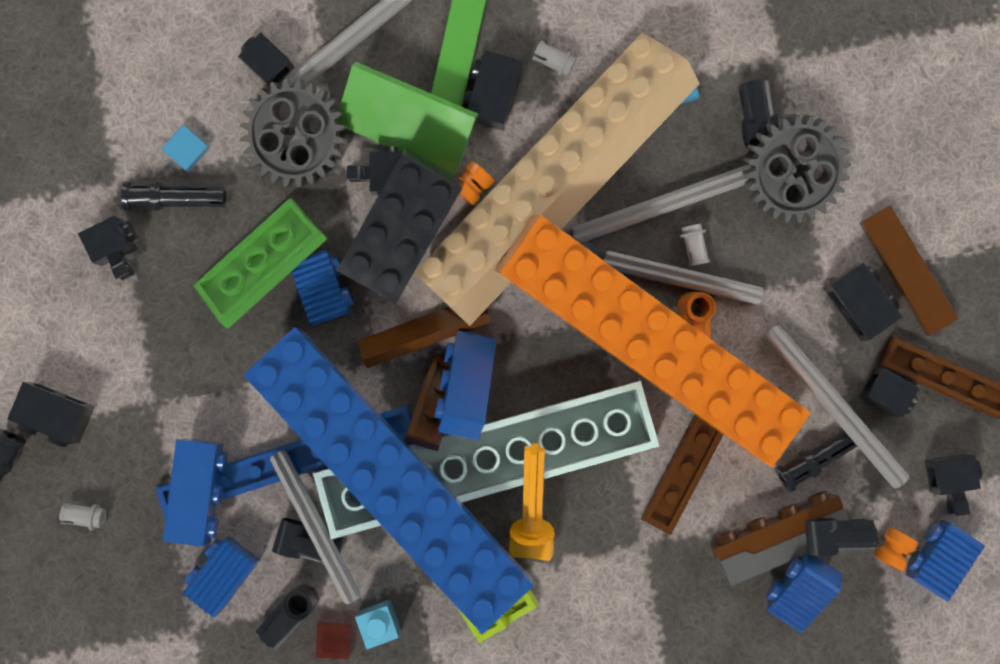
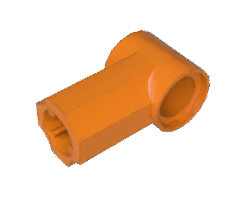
(703, 319)

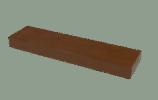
(908, 271)
(415, 335)
(942, 376)
(682, 476)

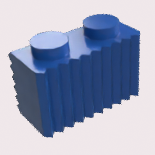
(322, 289)
(944, 559)
(220, 576)
(804, 591)

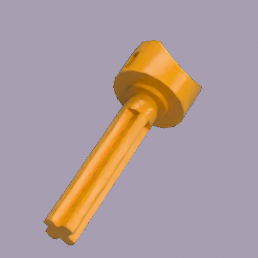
(532, 535)

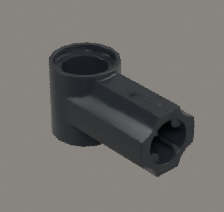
(756, 110)
(830, 536)
(294, 541)
(287, 617)

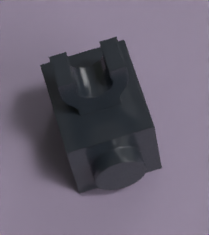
(378, 172)
(109, 243)
(952, 478)

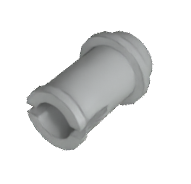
(554, 58)
(695, 244)
(90, 517)

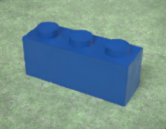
(466, 385)
(194, 492)

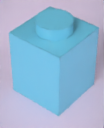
(378, 624)

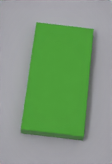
(406, 117)
(259, 263)

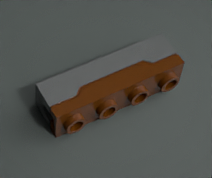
(772, 541)

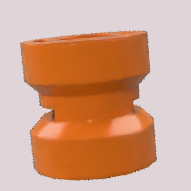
(470, 192)
(895, 549)

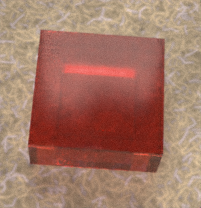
(333, 640)

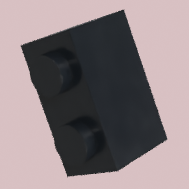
(494, 89)
(863, 301)
(50, 413)

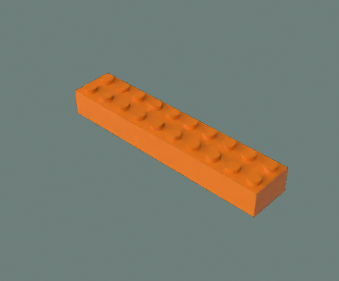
(652, 340)

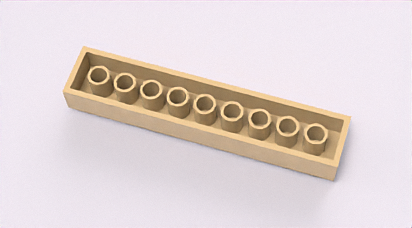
(560, 171)

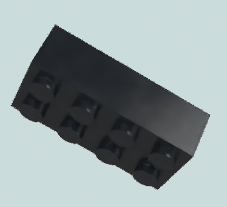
(401, 225)

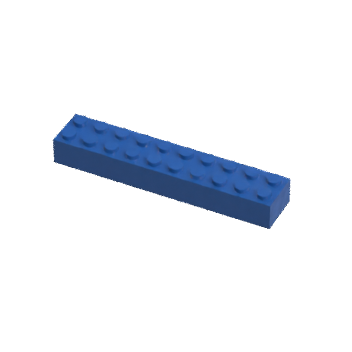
(389, 479)

